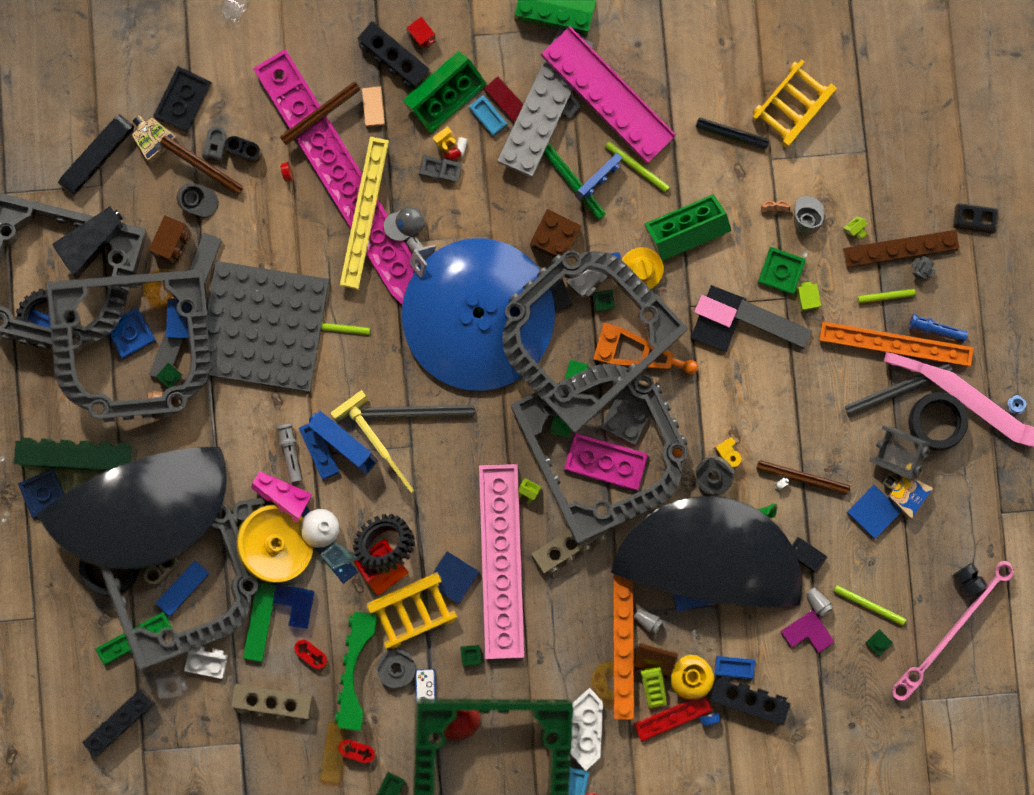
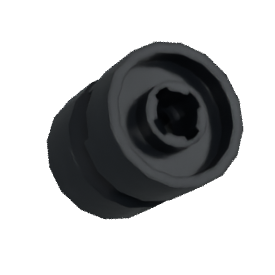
(969, 580)

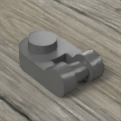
(217, 137)
(244, 508)

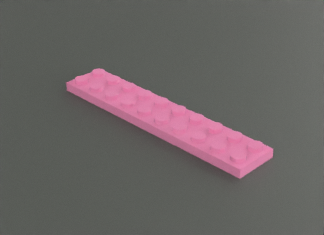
(501, 561)

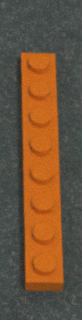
(896, 344)
(623, 648)

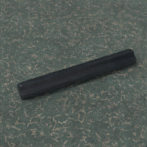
(732, 133)

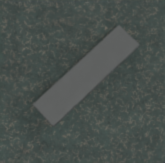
(772, 323)

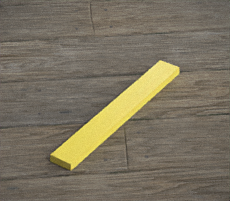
(364, 213)

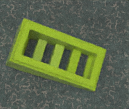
(654, 698)

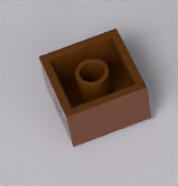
(555, 234)
(170, 240)

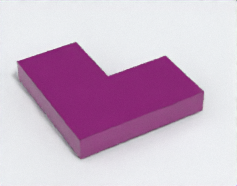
(808, 626)

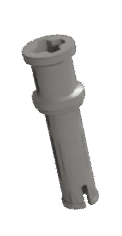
(285, 442)

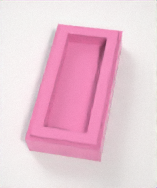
(715, 311)

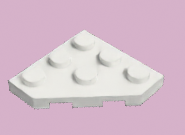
(587, 729)

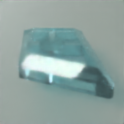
(337, 555)

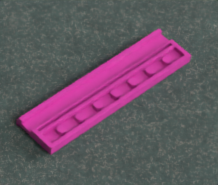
(608, 95)

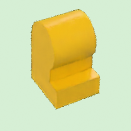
(727, 452)

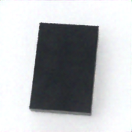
(182, 99)
(712, 333)

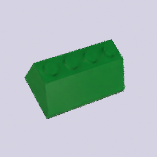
(557, 14)
(444, 91)
(688, 227)

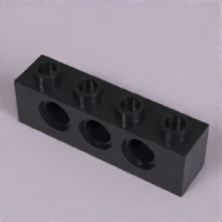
(374, 33)
(777, 714)
(118, 722)

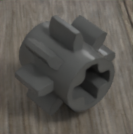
(923, 268)

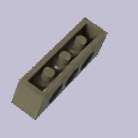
(548, 565)
(242, 693)

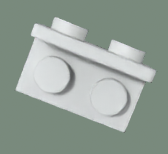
(585, 282)
(206, 662)

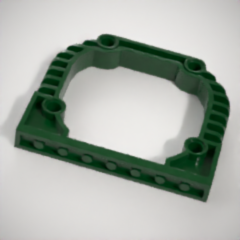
(436, 714)

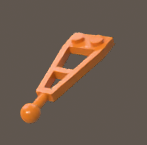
(608, 343)

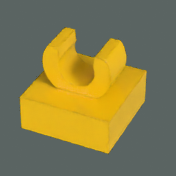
(445, 139)

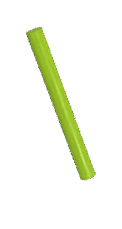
(637, 167)
(345, 329)
(869, 605)

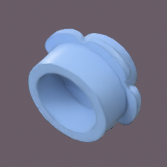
(1021, 404)

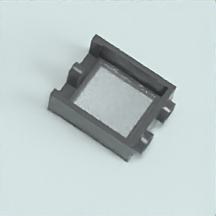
(901, 453)

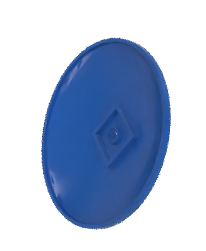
(441, 320)

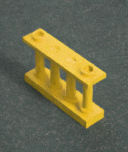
(811, 106)
(396, 599)

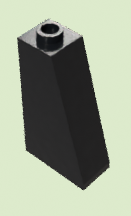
(88, 240)

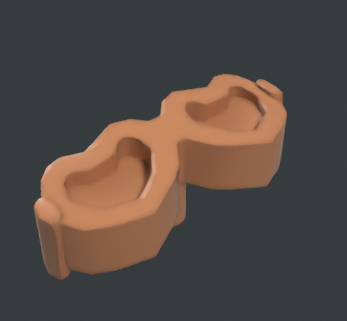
(772, 206)

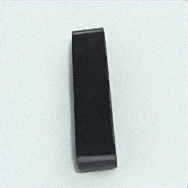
(96, 154)

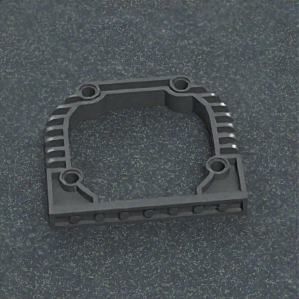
(126, 245)
(185, 287)
(578, 408)
(582, 519)
(149, 647)

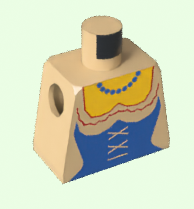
(907, 494)

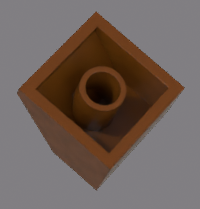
(652, 657)

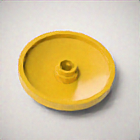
(272, 545)

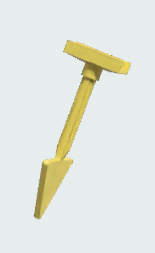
(350, 408)

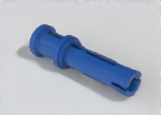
(929, 326)

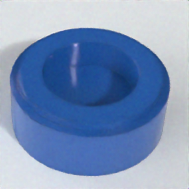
(710, 719)

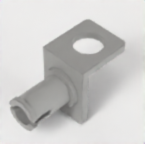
(419, 255)

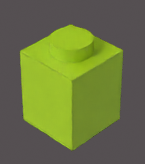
(808, 296)

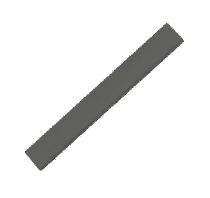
(203, 260)

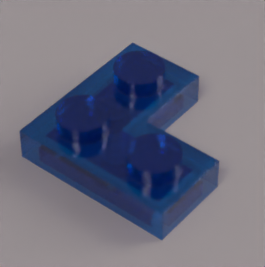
(301, 603)

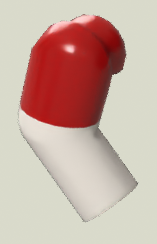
(456, 152)

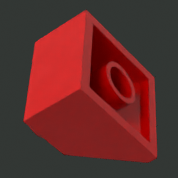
(383, 581)

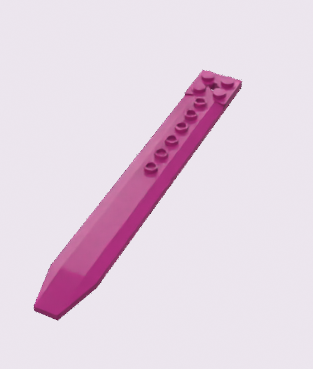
(334, 167)

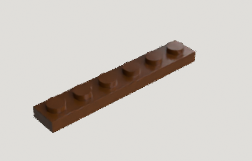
(901, 248)

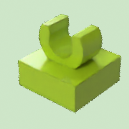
(856, 227)
(529, 489)

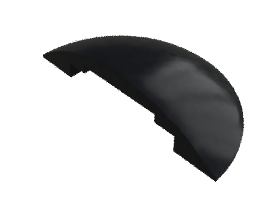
(140, 509)
(713, 554)

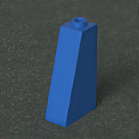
(342, 442)

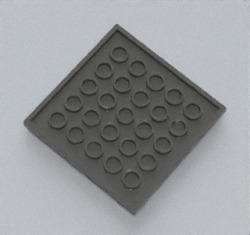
(265, 325)

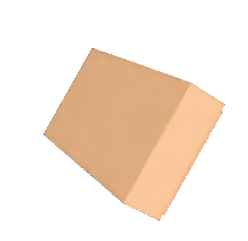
(373, 106)

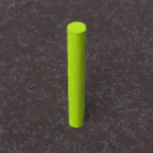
(886, 296)

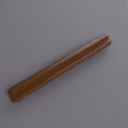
(320, 113)
(201, 165)
(803, 477)

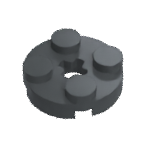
(721, 467)
(407, 666)

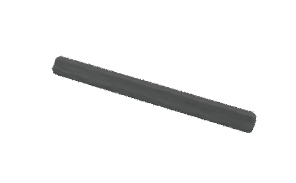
(890, 392)
(418, 411)

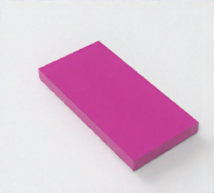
(606, 462)

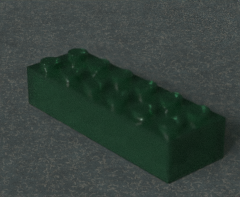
(71, 455)

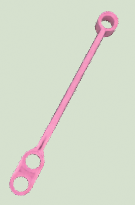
(970, 398)
(911, 686)

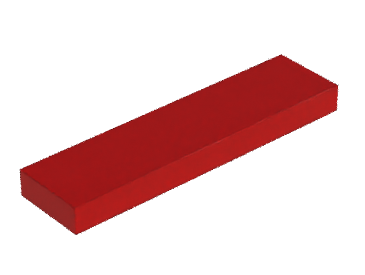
(672, 717)

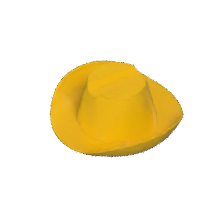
(645, 265)
(692, 677)

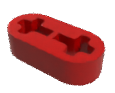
(307, 657)
(354, 755)

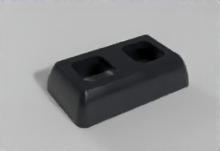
(976, 224)

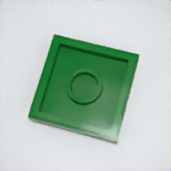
(781, 270)

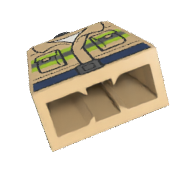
(149, 136)

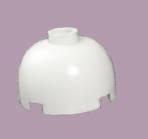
(319, 528)

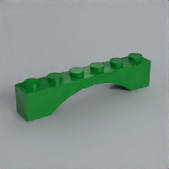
(362, 630)

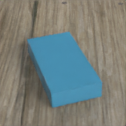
(488, 115)
(578, 781)

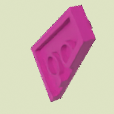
(286, 496)

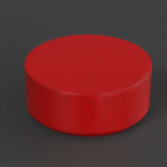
(286, 171)

